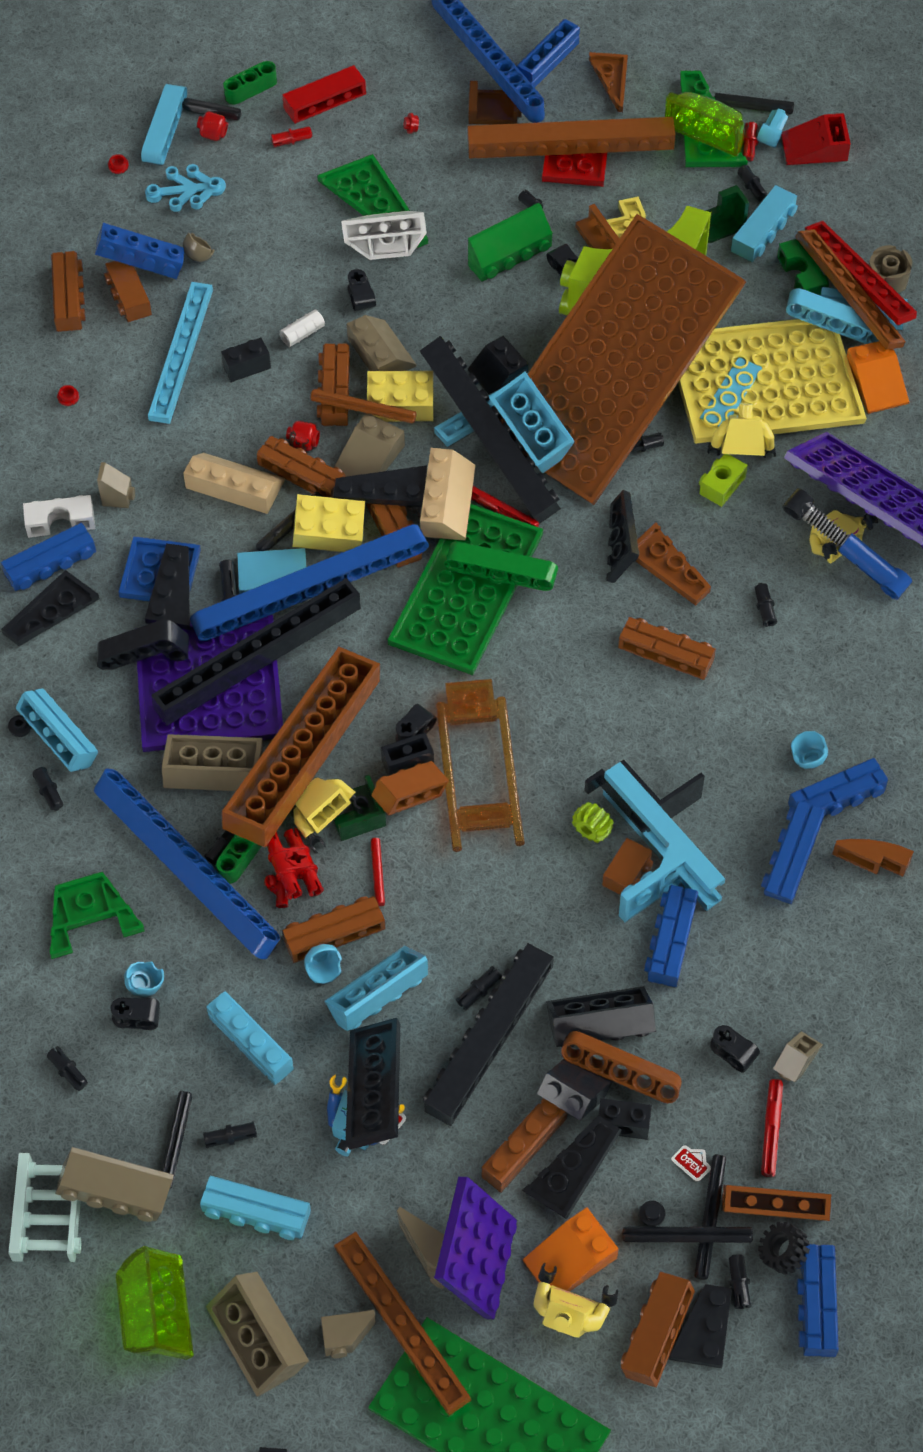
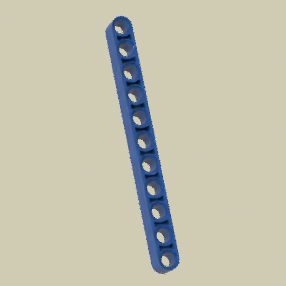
(492, 58)
(308, 582)
(187, 864)

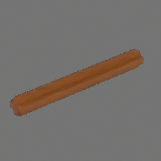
(363, 406)

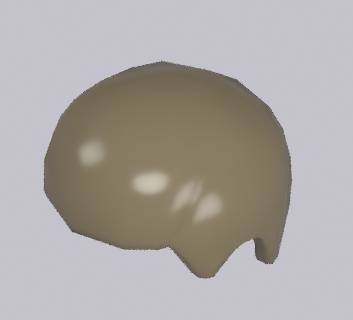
(197, 248)

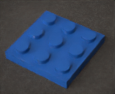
(144, 564)

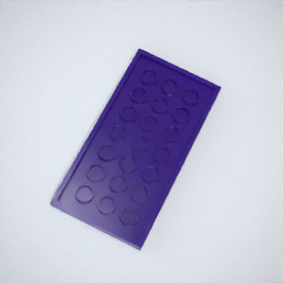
(862, 482)

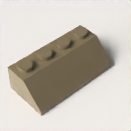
(208, 761)
(113, 1184)
(256, 1332)

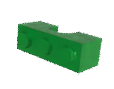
(795, 257)

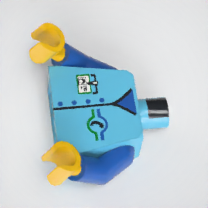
(337, 1115)

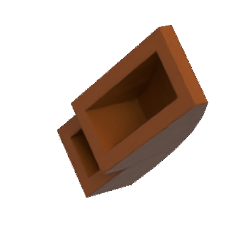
(874, 855)

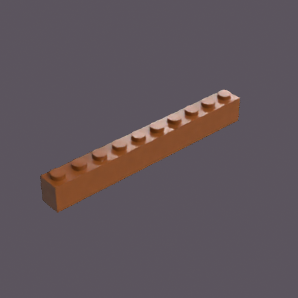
(571, 137)

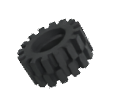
(774, 1240)

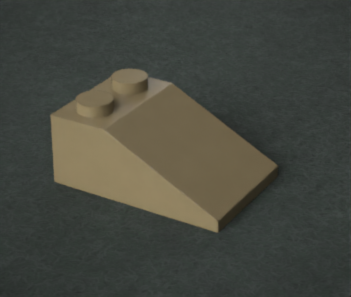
(371, 447)
(424, 1241)

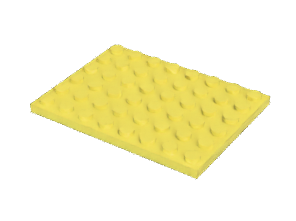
(800, 385)

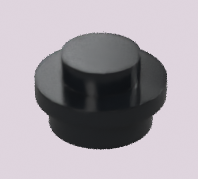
(652, 1213)

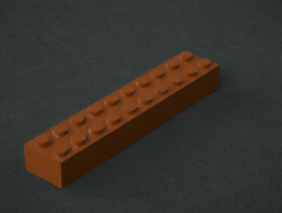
(300, 747)

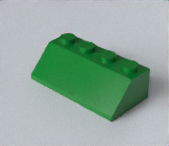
(509, 242)

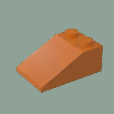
(877, 376)
(576, 1249)

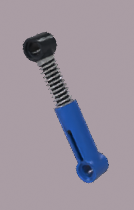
(891, 579)

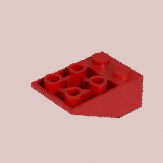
(817, 141)

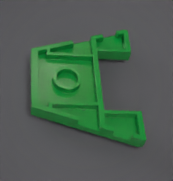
(84, 903)

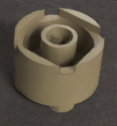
(892, 266)

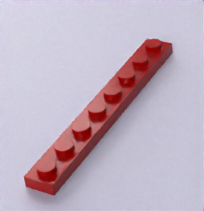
(872, 283)

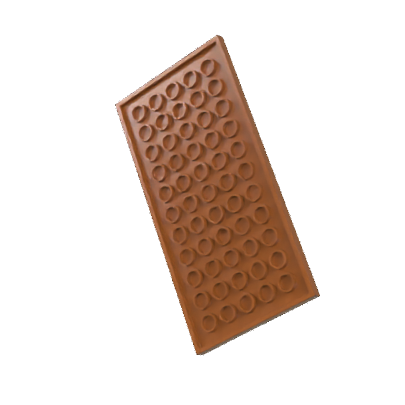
(628, 348)

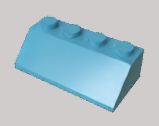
(533, 421)
(377, 987)

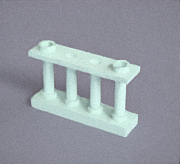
(23, 1219)

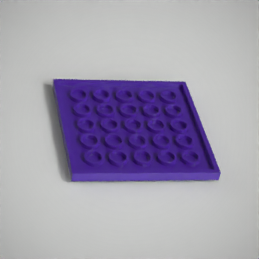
(243, 710)

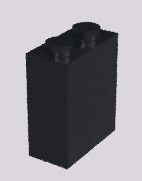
(574, 1088)

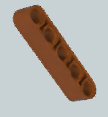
(628, 1077)

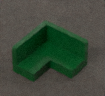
(728, 214)
(356, 824)

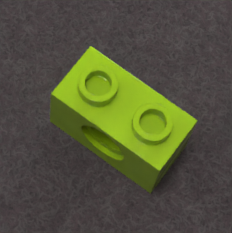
(722, 479)

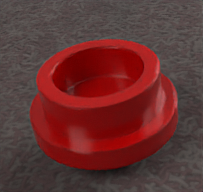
(411, 123)
(118, 164)
(68, 395)

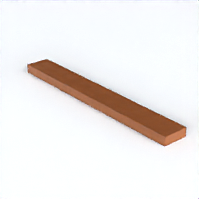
(850, 289)
(402, 1323)

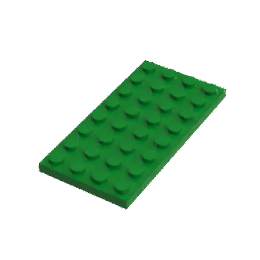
(457, 613)
(503, 1412)

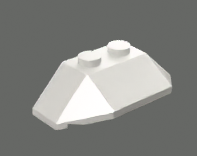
(385, 234)

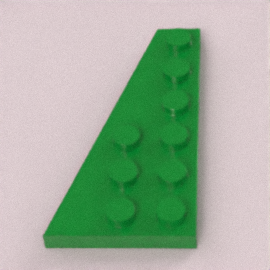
(698, 153)
(365, 188)

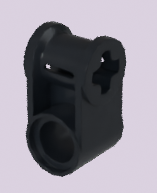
(559, 256)
(360, 290)
(415, 722)
(138, 1013)
(734, 1049)

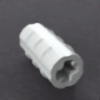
(302, 328)

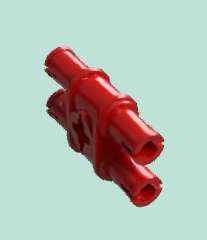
(294, 864)

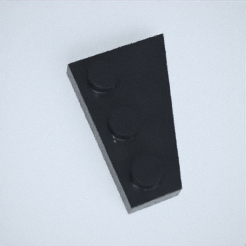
(705, 1330)

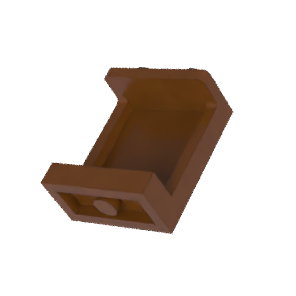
(491, 107)

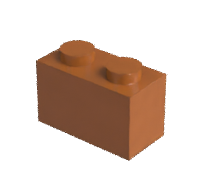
(627, 866)

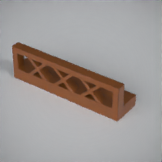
(597, 230)

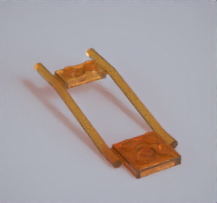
(468, 704)

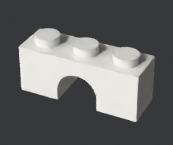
(41, 514)

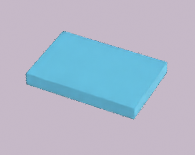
(266, 566)

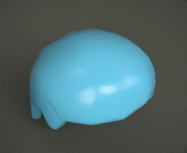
(809, 749)
(323, 963)
(143, 979)

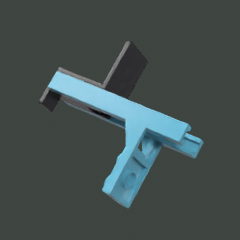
(653, 823)

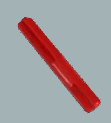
(500, 507)
(772, 1127)

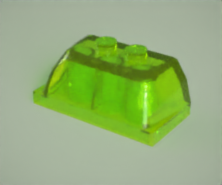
(706, 121)
(154, 1304)

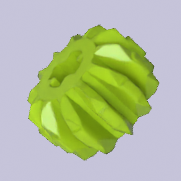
(592, 822)

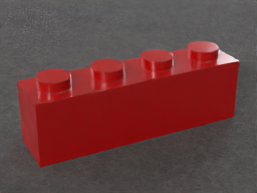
(324, 94)

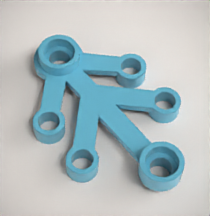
(210, 186)

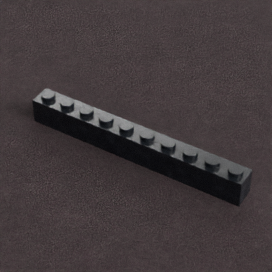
(490, 430)
(256, 651)

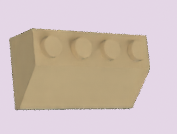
(232, 482)
(447, 495)

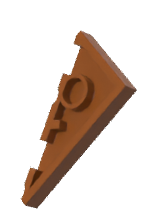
(612, 74)

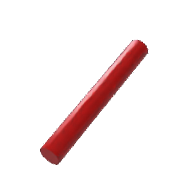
(377, 871)

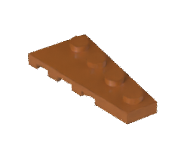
(670, 566)

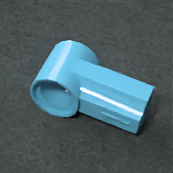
(772, 129)

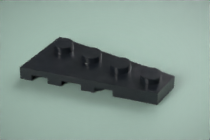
(389, 487)
(623, 536)
(171, 589)
(53, 605)
(571, 1172)

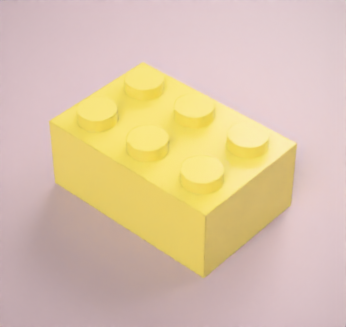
(404, 390)
(328, 523)

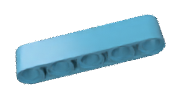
(163, 124)
(828, 315)

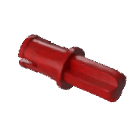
(291, 136)
(750, 140)

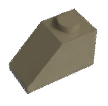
(114, 487)
(797, 1056)
(345, 1332)

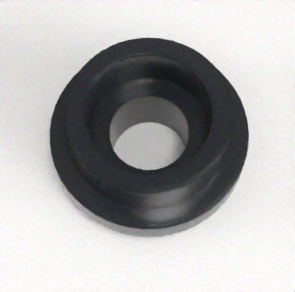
(19, 731)

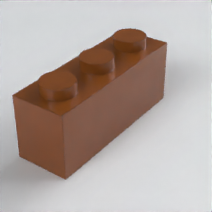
(127, 290)
(409, 787)

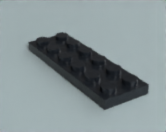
(373, 1084)

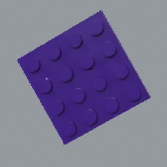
(476, 1248)

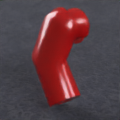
(278, 889)

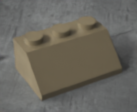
(378, 345)

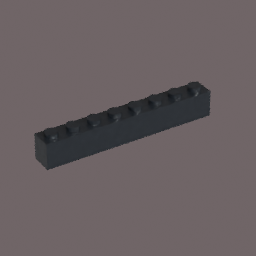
(488, 1035)

